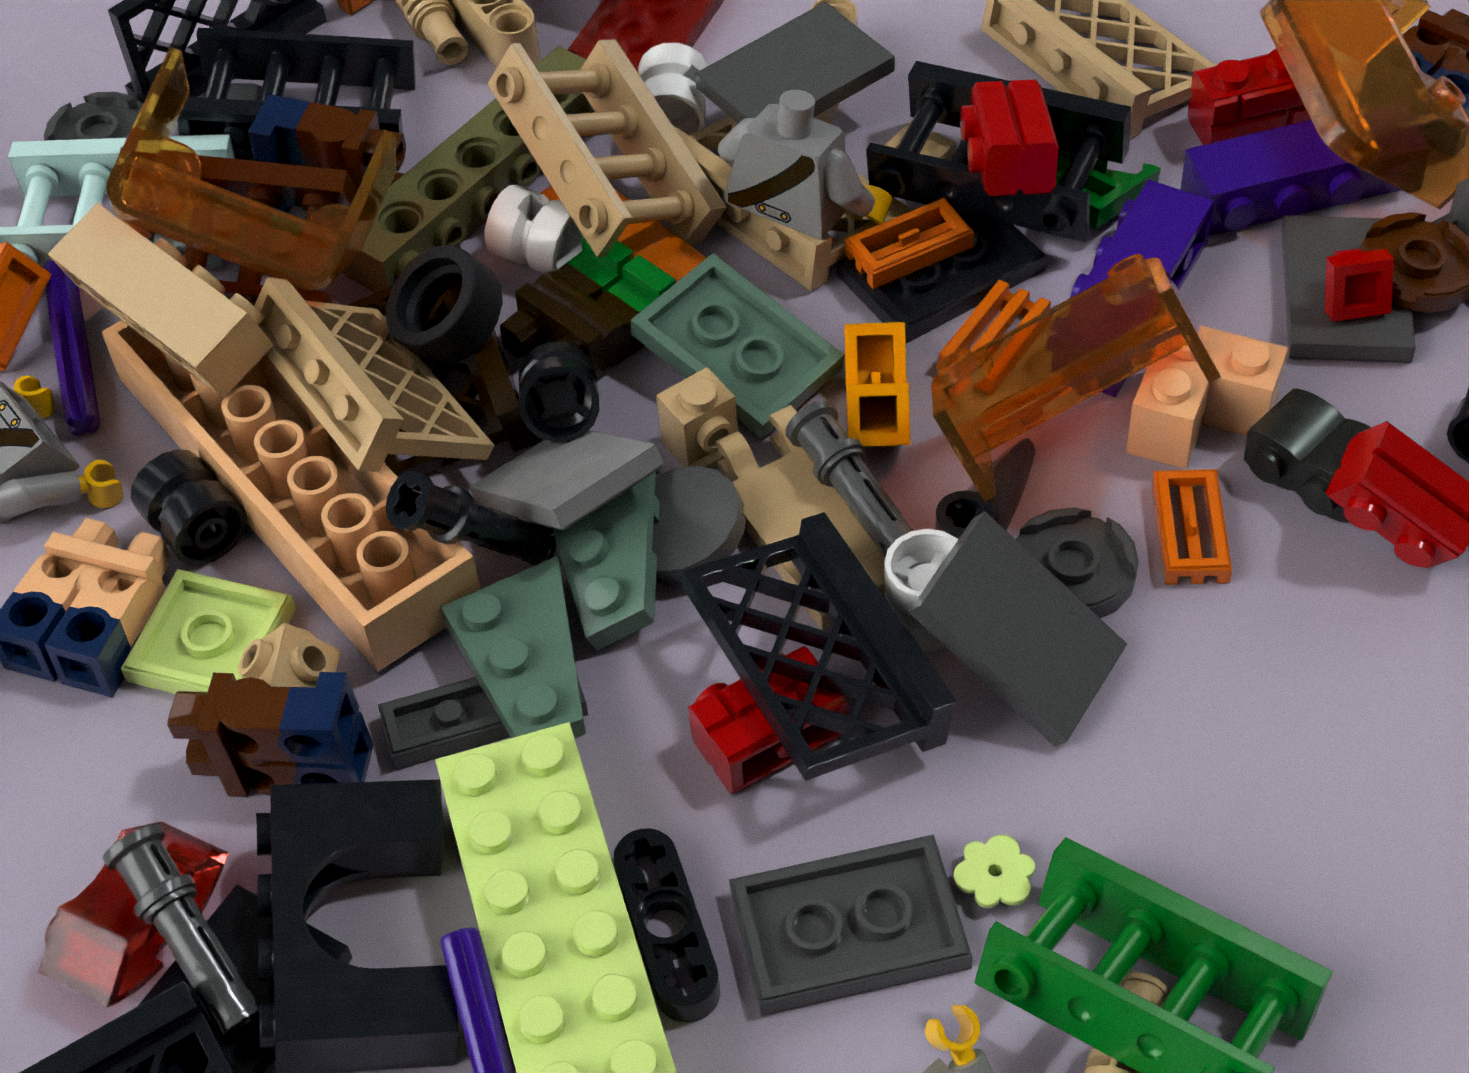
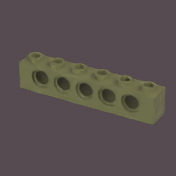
(454, 186)

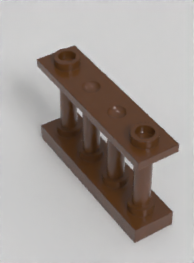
(273, 186)

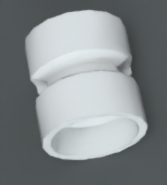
(670, 77)
(531, 230)
(907, 571)

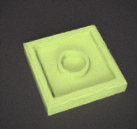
(202, 630)

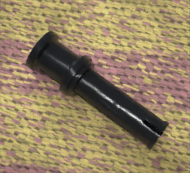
(454, 516)

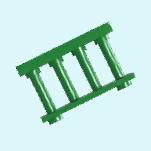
(1168, 931)

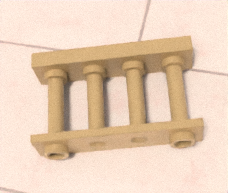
(638, 127)

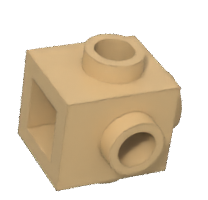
(288, 658)

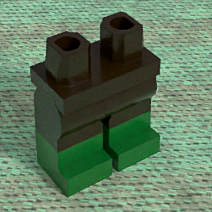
(587, 305)

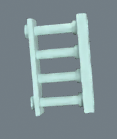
(82, 170)

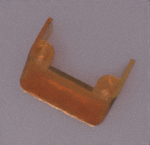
(1370, 92)
(162, 191)
(1061, 361)

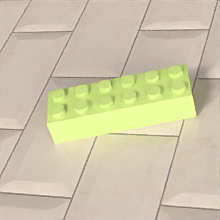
(551, 909)

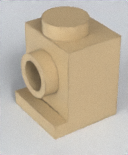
(695, 417)

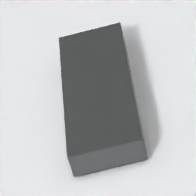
(442, 722)

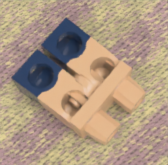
(83, 607)

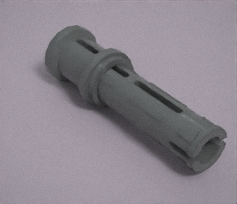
(842, 465)
(168, 902)

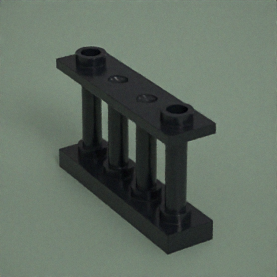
(298, 59)
(1081, 126)

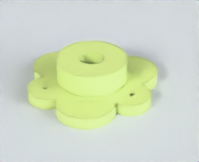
(1001, 858)

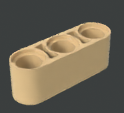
(496, 25)

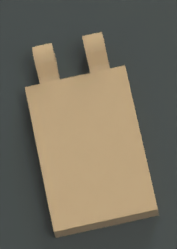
(787, 492)

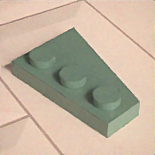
(613, 564)
(521, 649)

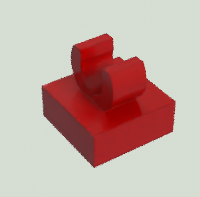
(1358, 284)

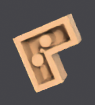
(1179, 399)

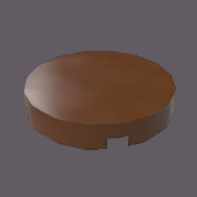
(1428, 261)

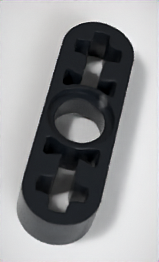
(661, 951)

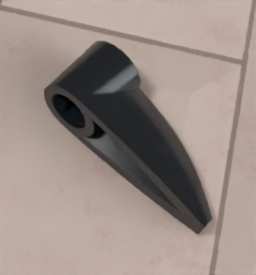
(1010, 478)

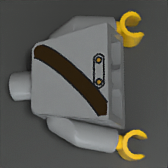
(796, 169)
(36, 464)

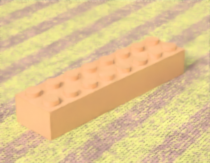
(305, 499)

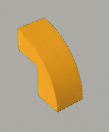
(877, 384)

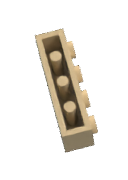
(162, 299)

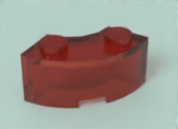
(98, 940)

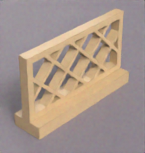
(1086, 66)
(791, 251)
(363, 381)

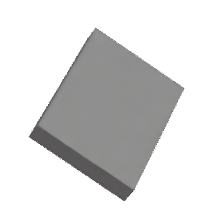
(567, 479)

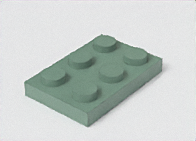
(742, 337)

